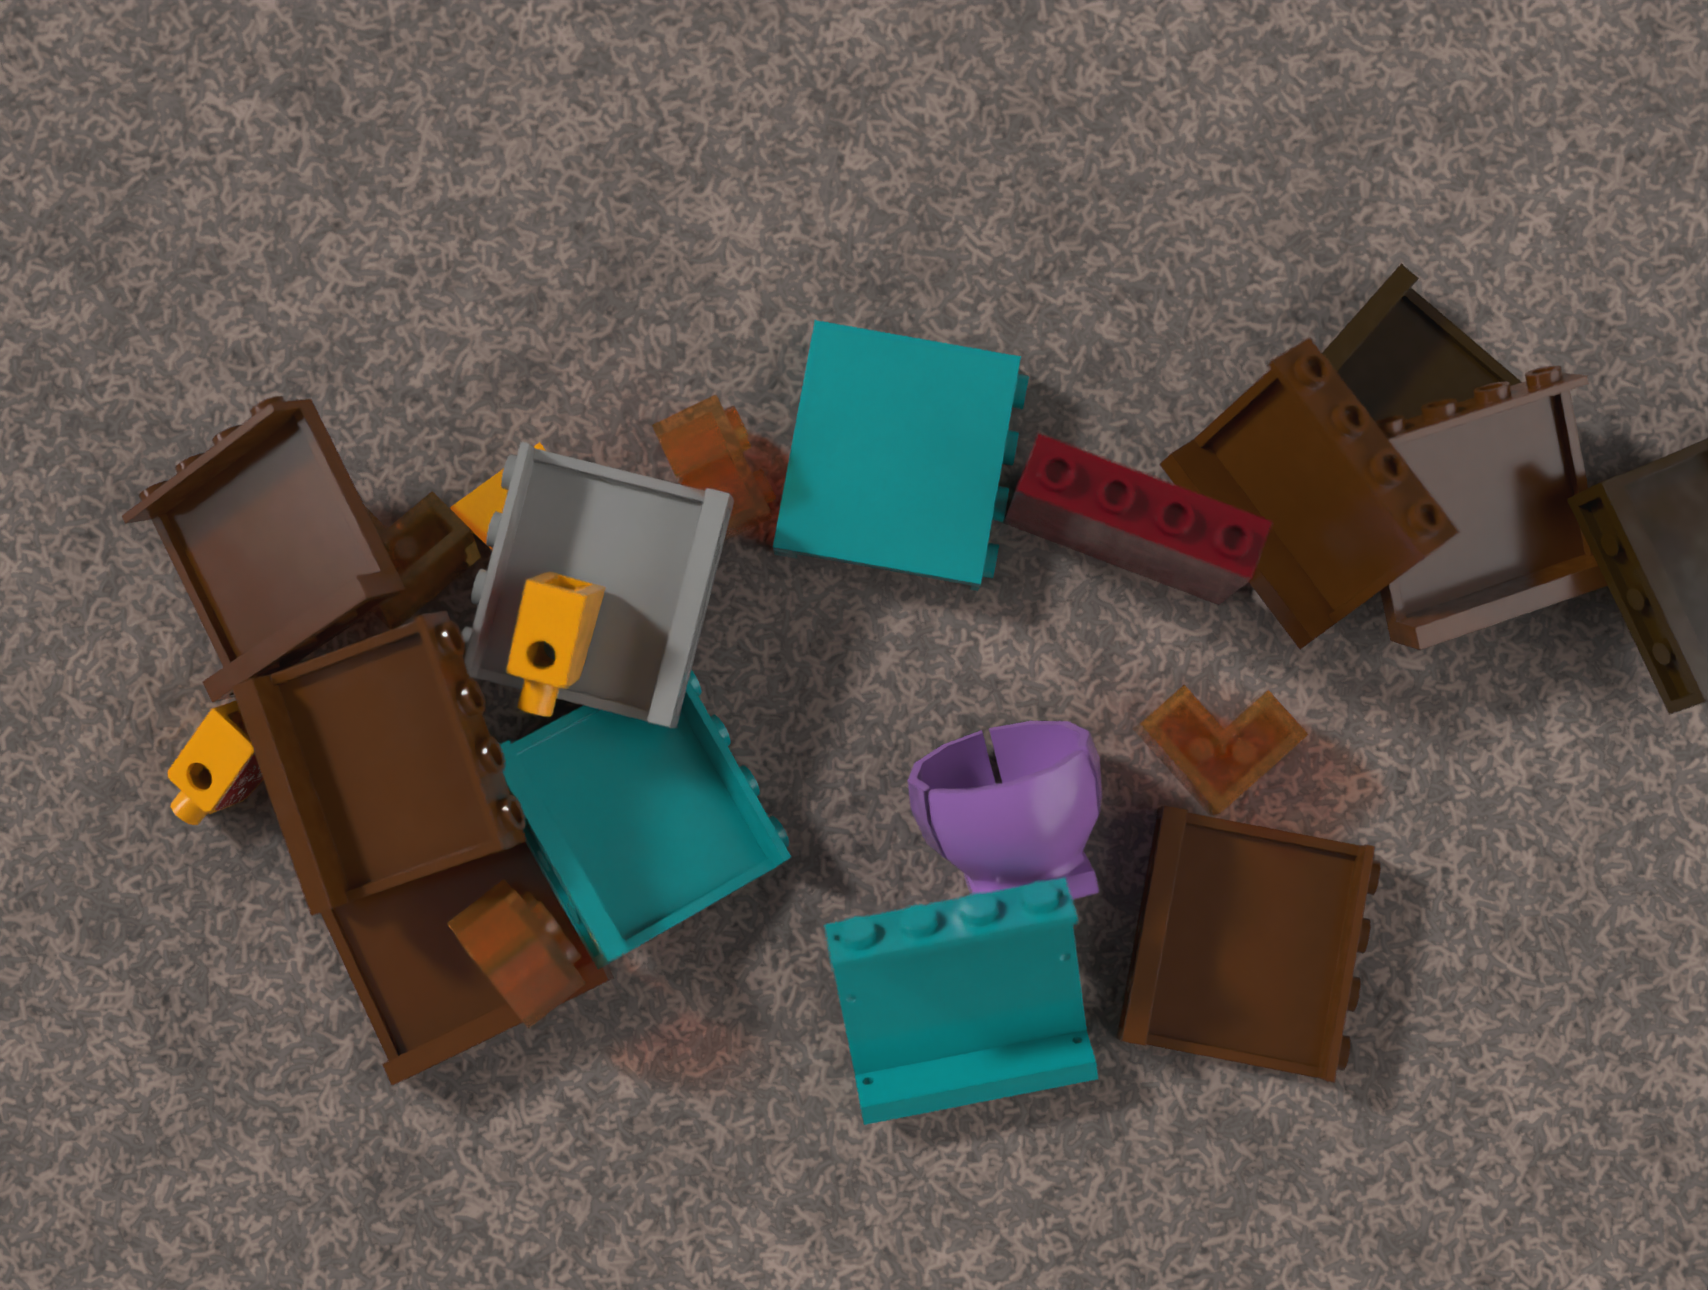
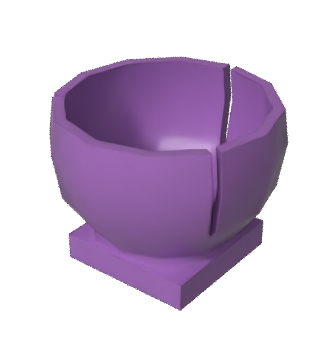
(1027, 824)

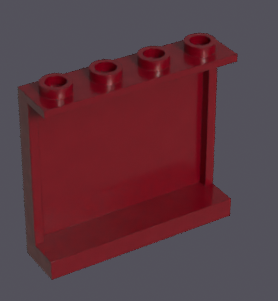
(1136, 521)

